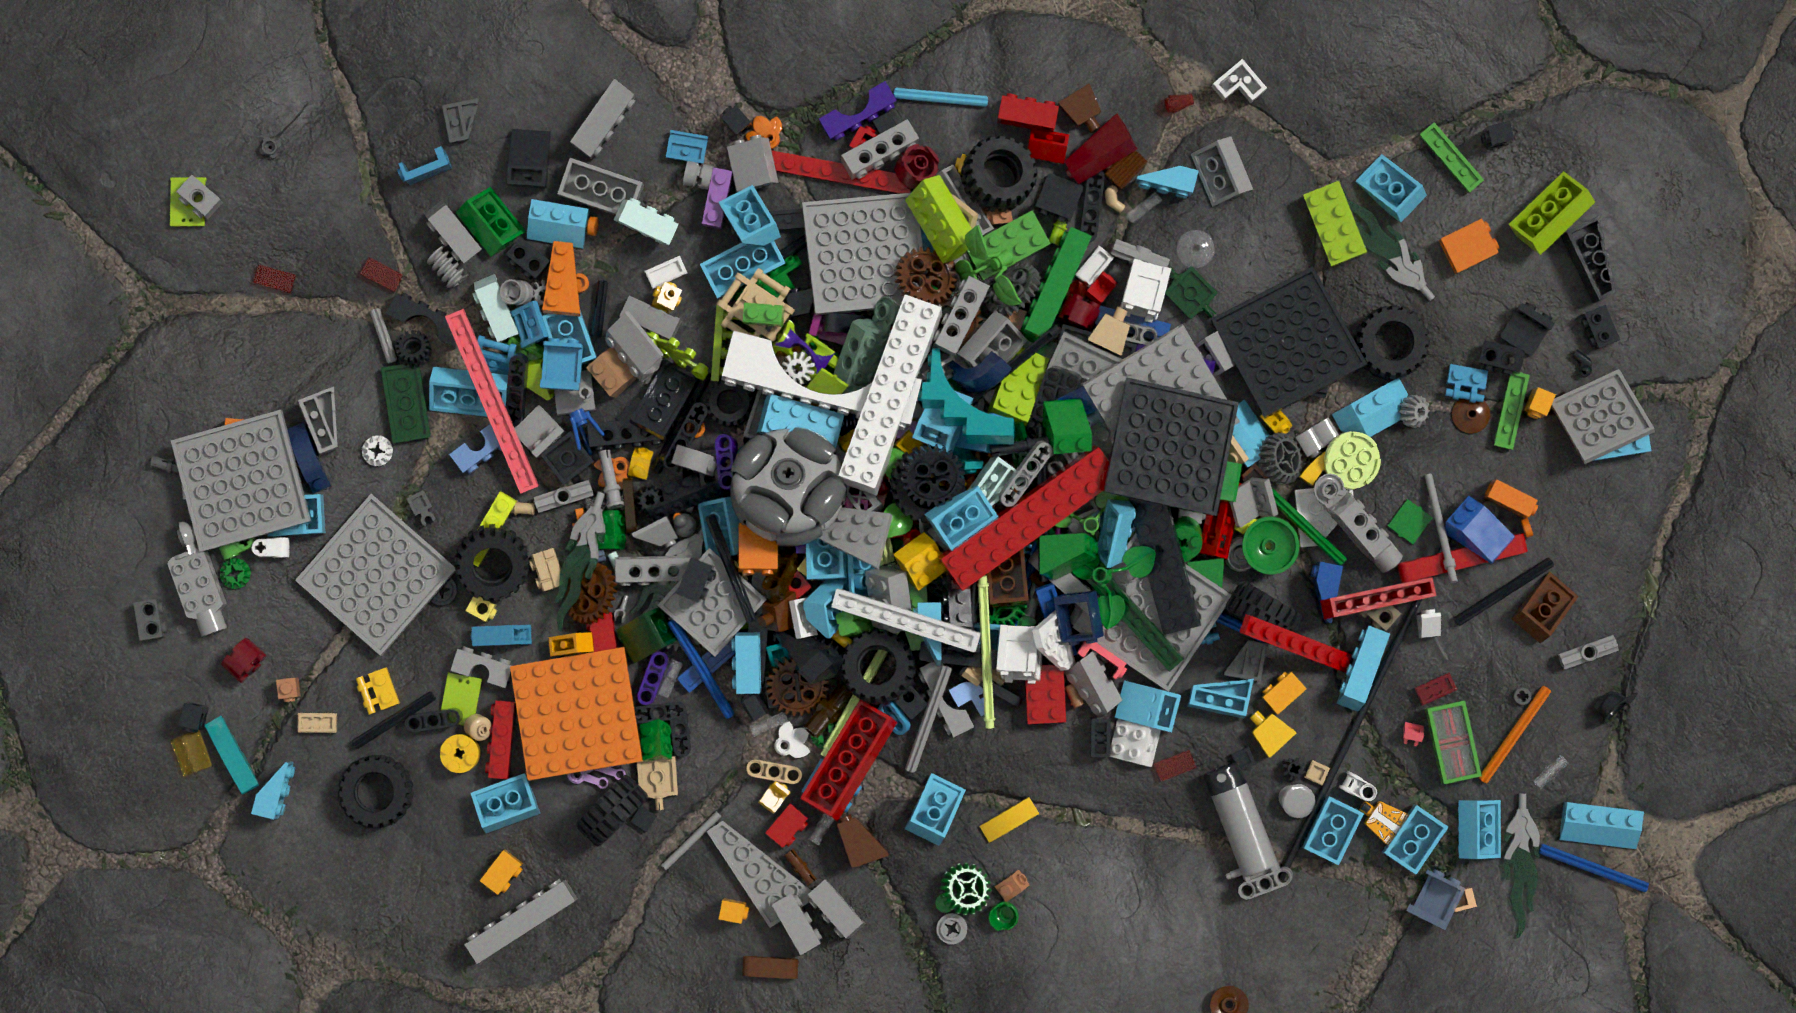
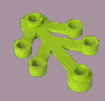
(669, 349)

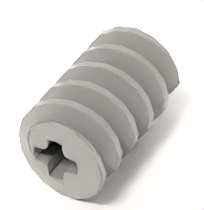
(446, 268)

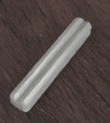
(383, 335)

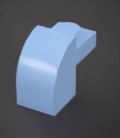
(968, 691)

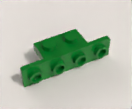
(778, 274)

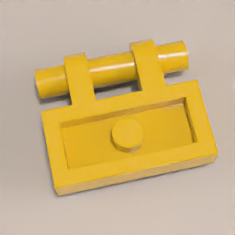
(383, 689)

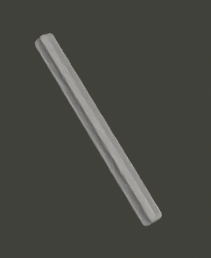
(928, 718)

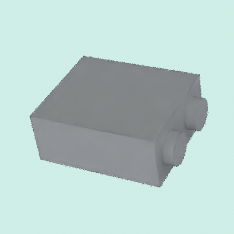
(752, 163)

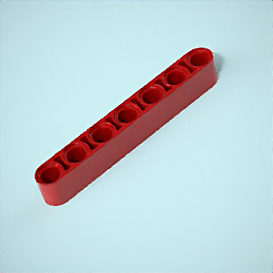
(1434, 565)

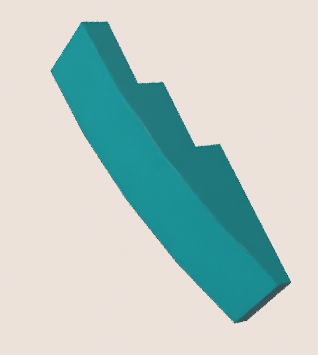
(231, 755)

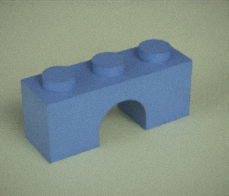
(468, 459)

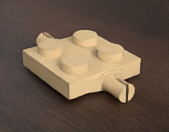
(658, 779)

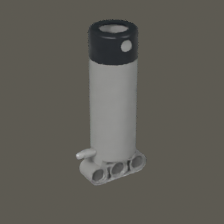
(1244, 831)

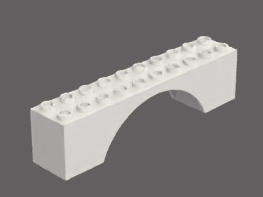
(755, 366)
(889, 393)

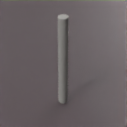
(691, 840)

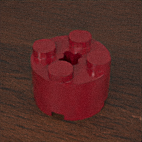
(916, 165)
(1078, 313)
(243, 660)

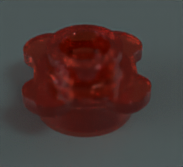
(1078, 288)

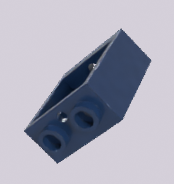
(1062, 612)

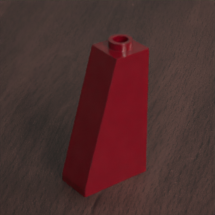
(1100, 150)

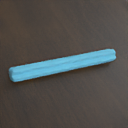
(941, 97)

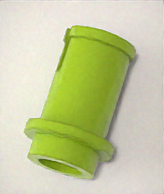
(1057, 232)

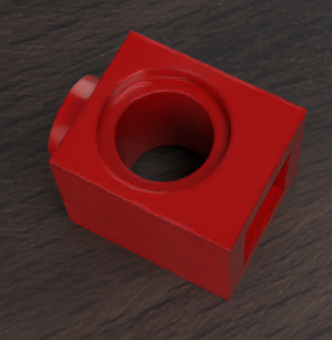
(805, 586)

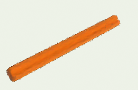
(1514, 734)

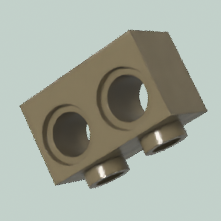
(1375, 613)

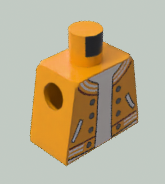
(1383, 820)

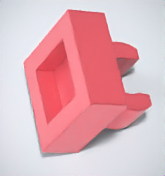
(1413, 732)

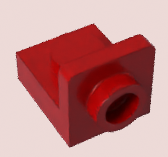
(859, 136)

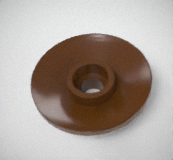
(1464, 422)
(1229, 993)

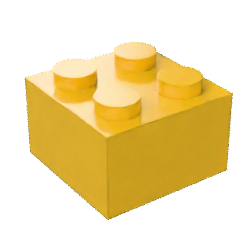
(920, 561)

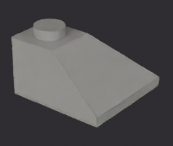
(658, 533)

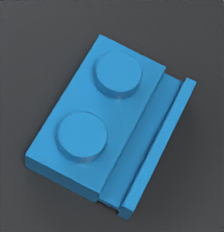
(687, 147)

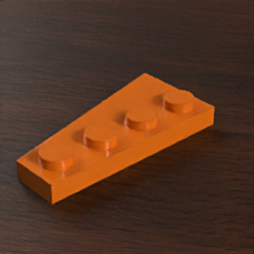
(561, 287)

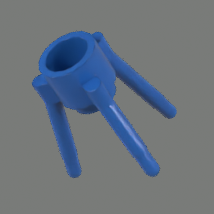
(578, 420)

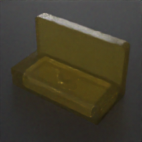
(191, 753)

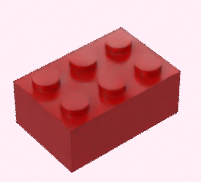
(1027, 113)
(1046, 697)

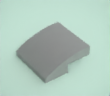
(569, 401)

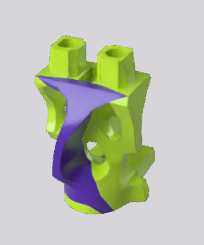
(788, 339)

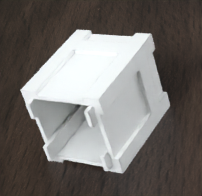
(1145, 290)
(1018, 654)

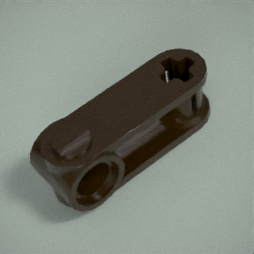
(776, 585)

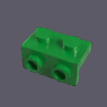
(614, 530)
(656, 740)

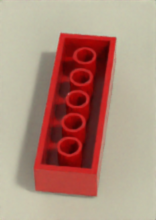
(848, 760)

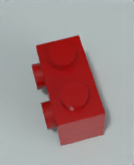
(1048, 145)
(787, 825)

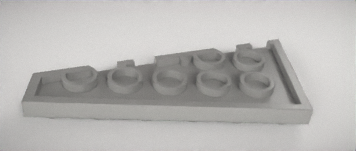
(859, 534)
(758, 873)

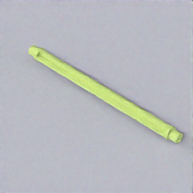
(986, 652)
(868, 676)

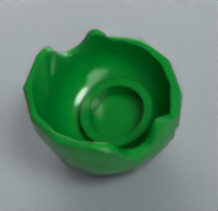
(1003, 916)

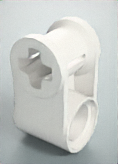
(274, 547)
(1357, 786)

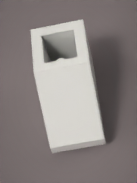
(1429, 623)

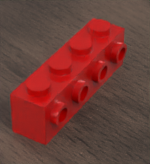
(502, 739)

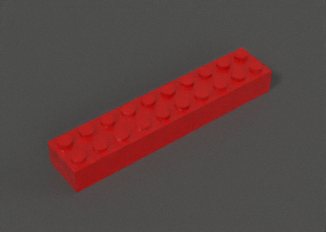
(1027, 519)

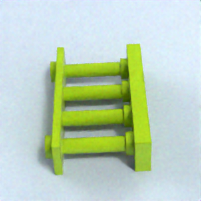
(719, 352)

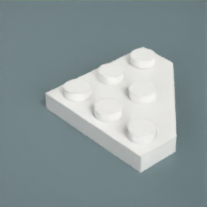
(1314, 513)
(1048, 642)

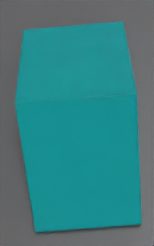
(777, 653)

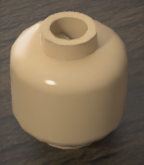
(477, 727)

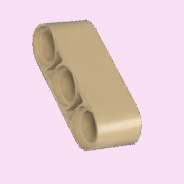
(764, 772)

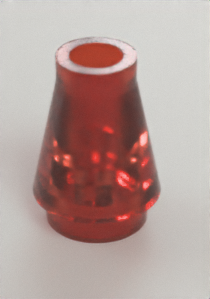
(1175, 103)

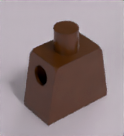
(1082, 108)
(777, 615)

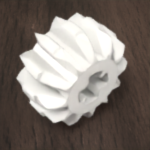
(801, 375)

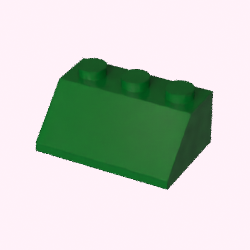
(490, 221)

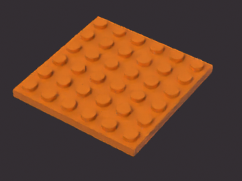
(576, 714)

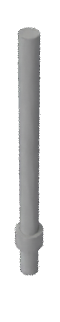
(1449, 562)

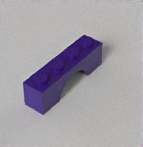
(837, 124)

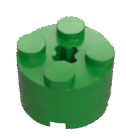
(1189, 536)

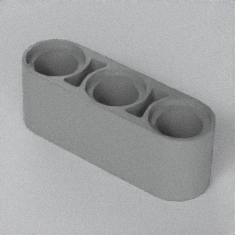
(1139, 331)

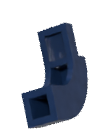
(982, 376)
(307, 457)

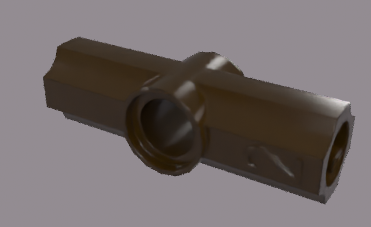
(828, 710)

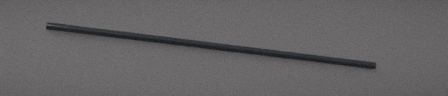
(1353, 730)

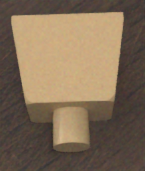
(1111, 331)

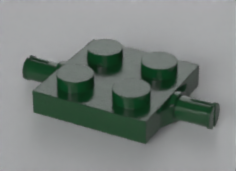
(1191, 293)

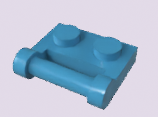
(533, 328)
(497, 362)

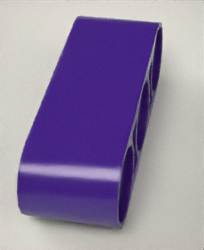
(722, 455)
(646, 685)

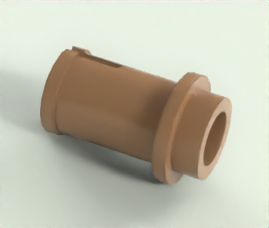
(1074, 696)

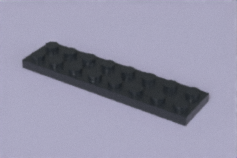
(1169, 574)

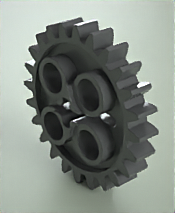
(1025, 281)

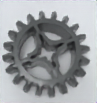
(1280, 458)

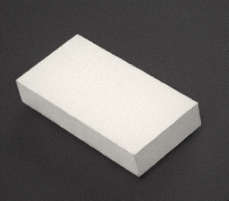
(1094, 266)
(666, 272)

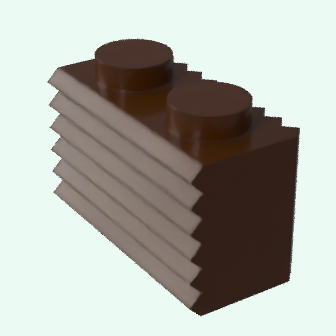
(1125, 169)

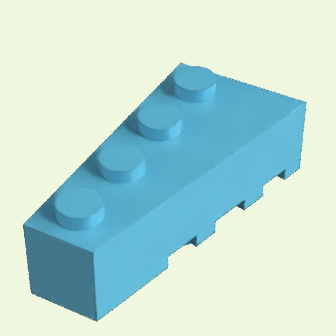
(1363, 668)

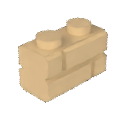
(547, 569)

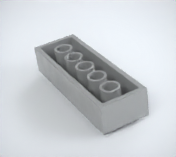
(518, 923)

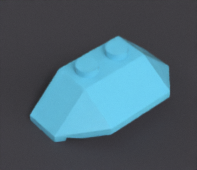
(1373, 411)

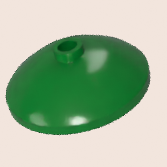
(1283, 543)

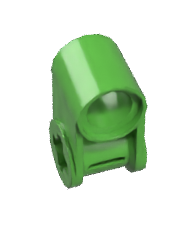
(232, 550)

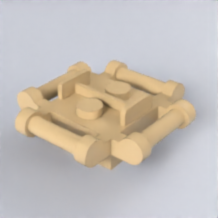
(753, 294)

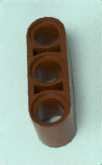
(770, 967)

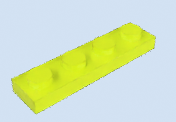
(496, 515)

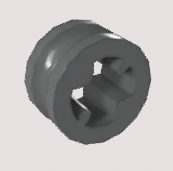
(1518, 700)

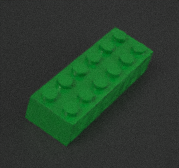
(1058, 281)

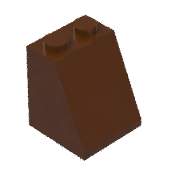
(859, 842)

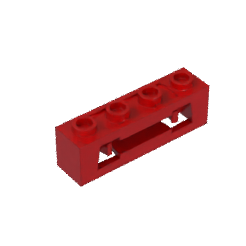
(1213, 530)

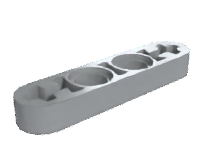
(1028, 475)

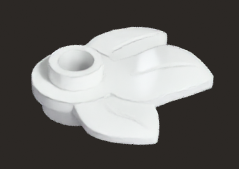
(794, 738)

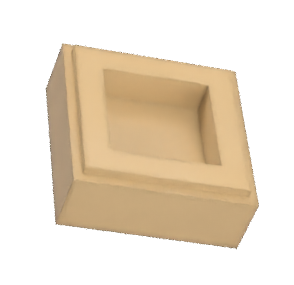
(1317, 772)

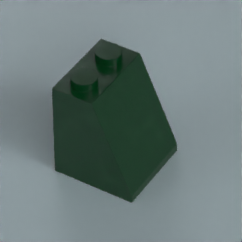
(646, 634)

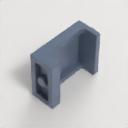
(1437, 899)

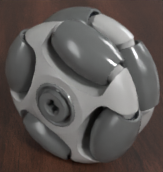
(787, 486)

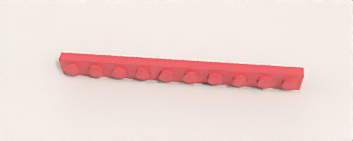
(491, 400)

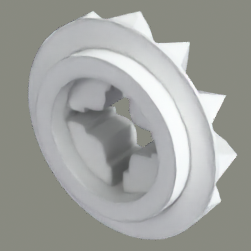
(384, 445)

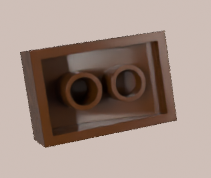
(1545, 608)

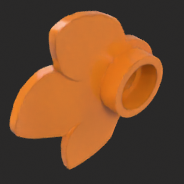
(766, 128)
(619, 474)

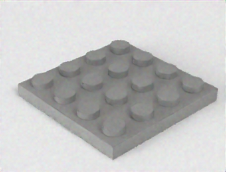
(1602, 416)
(717, 617)

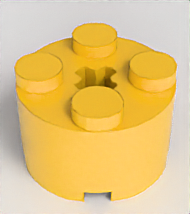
(450, 748)

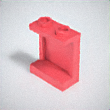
(1114, 660)

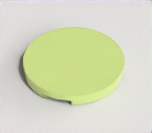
(1353, 459)

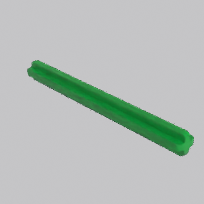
(1308, 529)

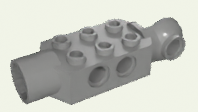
(1357, 523)
(197, 584)

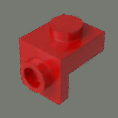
(1101, 288)

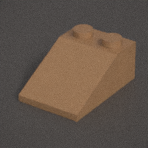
(611, 373)

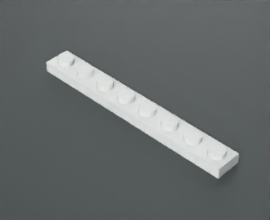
(906, 620)

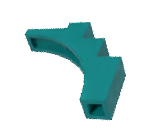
(977, 425)

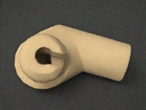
(1111, 199)

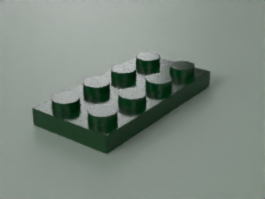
(405, 403)

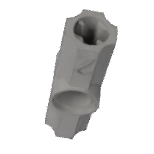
(1130, 252)
(551, 499)
(1600, 648)

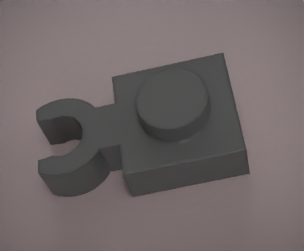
(420, 504)

